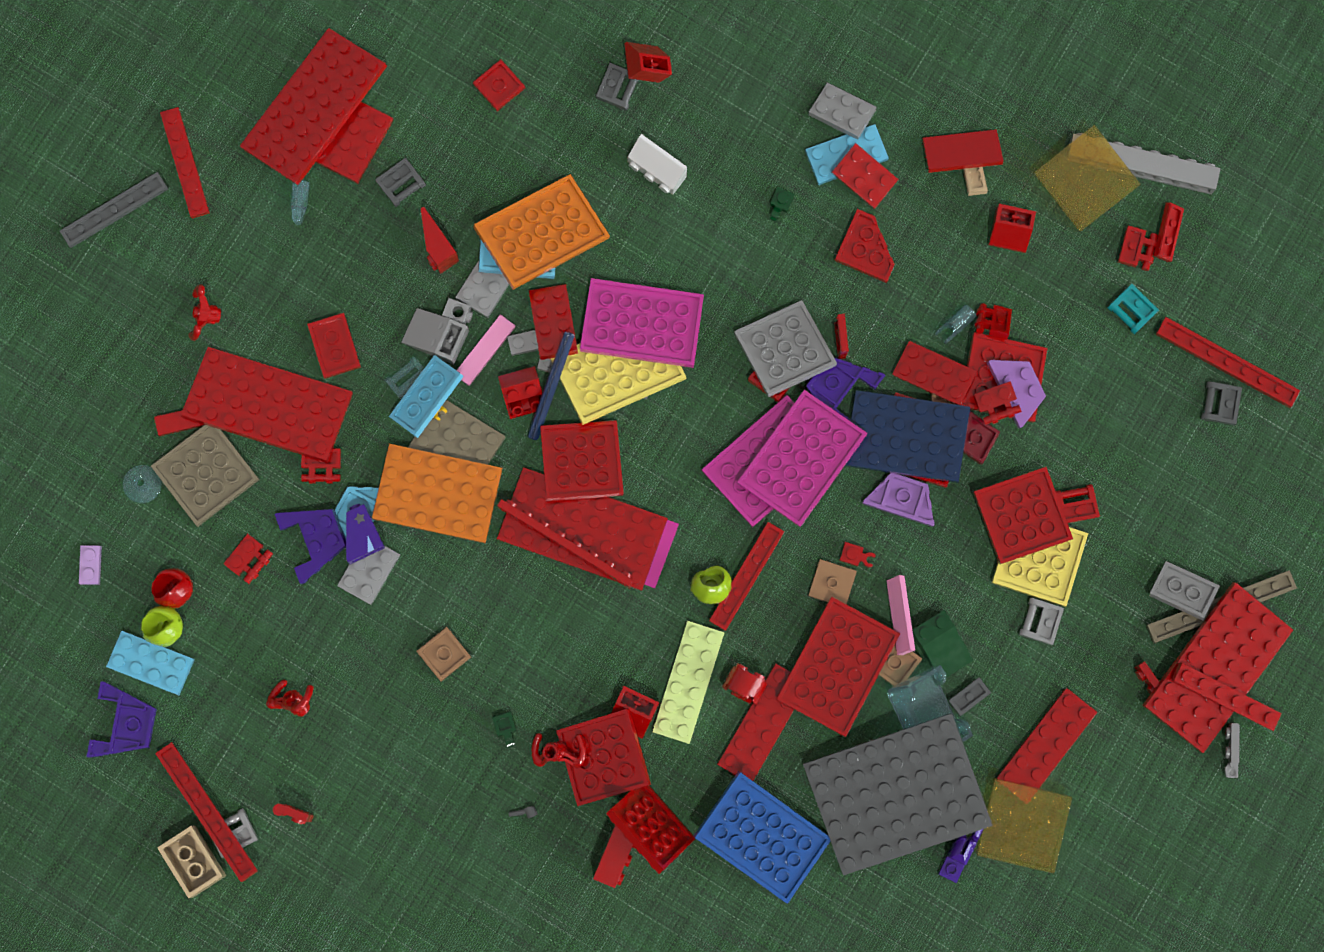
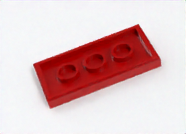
(962, 151)

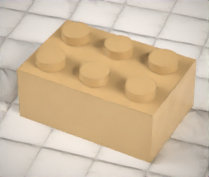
(191, 861)

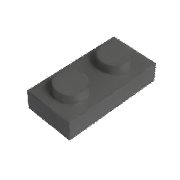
(969, 696)

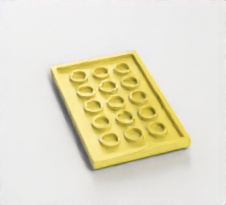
(607, 383)

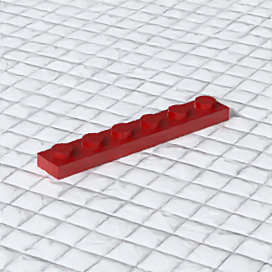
(185, 162)
(747, 576)
(1226, 696)

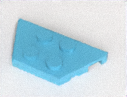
(354, 496)

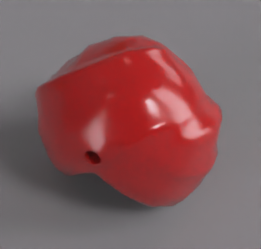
(172, 588)

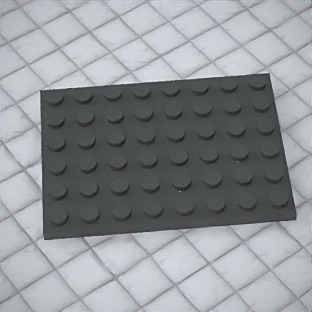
(897, 794)

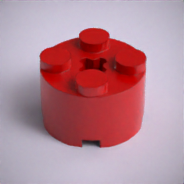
(744, 684)

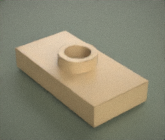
(975, 181)

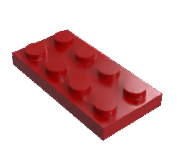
(551, 319)
(935, 373)

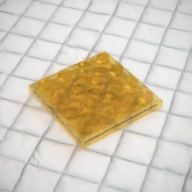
(1087, 178)
(1025, 826)

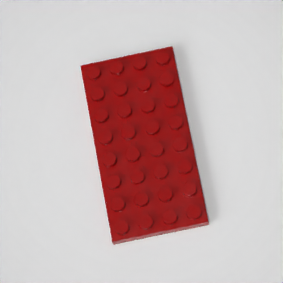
(313, 106)
(267, 404)
(601, 524)
(1229, 647)

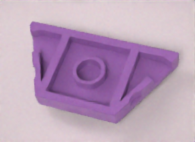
(1025, 384)
(903, 498)

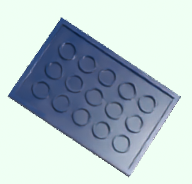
(762, 837)

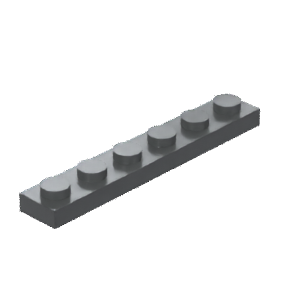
(113, 210)

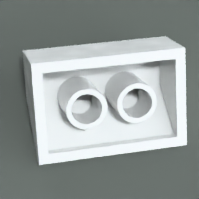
(657, 165)

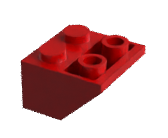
(647, 62)
(1012, 228)
(521, 392)
(641, 708)

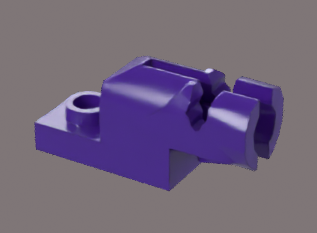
(958, 856)

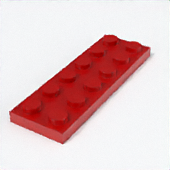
(758, 729)
(1048, 741)

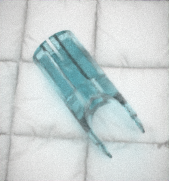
(299, 201)
(958, 322)

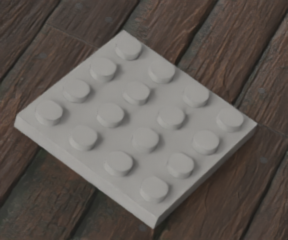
(785, 348)

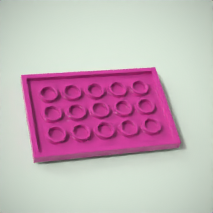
(642, 323)
(802, 458)
(732, 463)

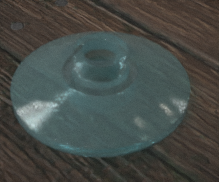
(150, 488)

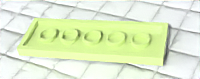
(688, 682)

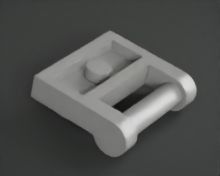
(1047, 624)
(245, 834)

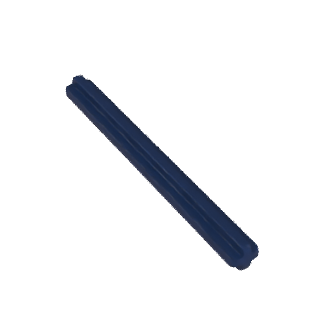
(551, 384)

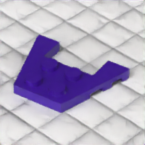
(836, 382)
(321, 535)
(131, 724)

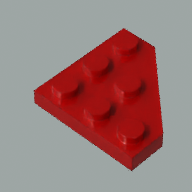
(866, 248)

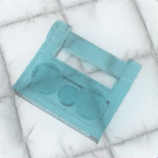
(402, 390)

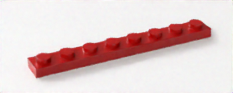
(1227, 362)
(559, 538)
(206, 812)

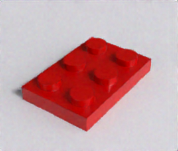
(864, 176)
(334, 345)

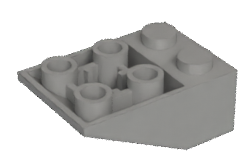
(436, 335)

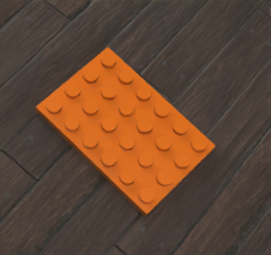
(541, 231)
(437, 493)

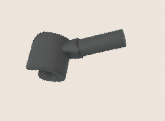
(530, 812)

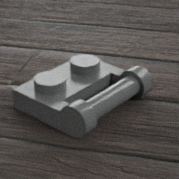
(611, 86)
(396, 178)
(1228, 403)

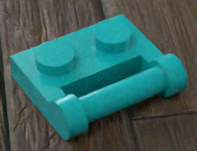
(1137, 304)

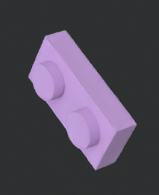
(90, 565)

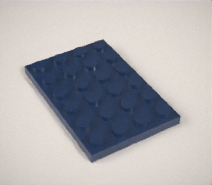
(910, 436)

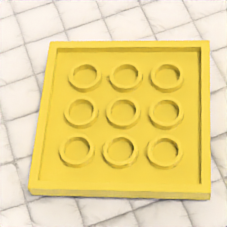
(1045, 573)

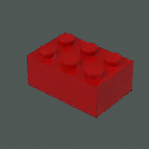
(614, 859)

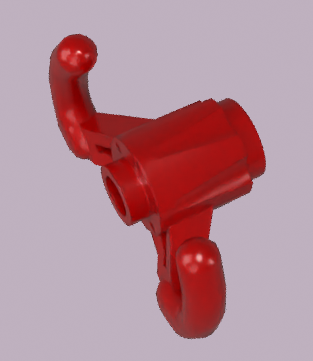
(203, 313)
(291, 701)
(557, 752)

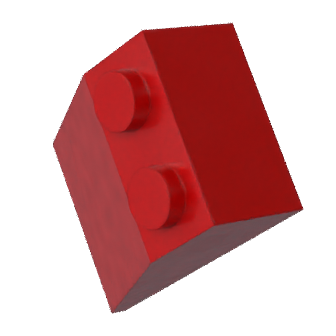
(440, 252)

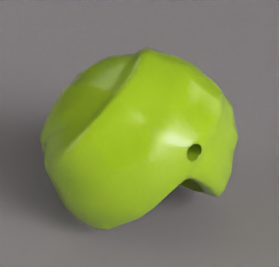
(711, 585)
(162, 626)

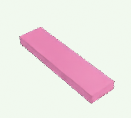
(485, 349)
(900, 614)

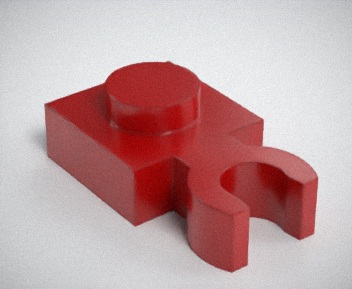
(853, 555)

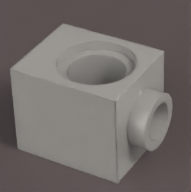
(452, 306)

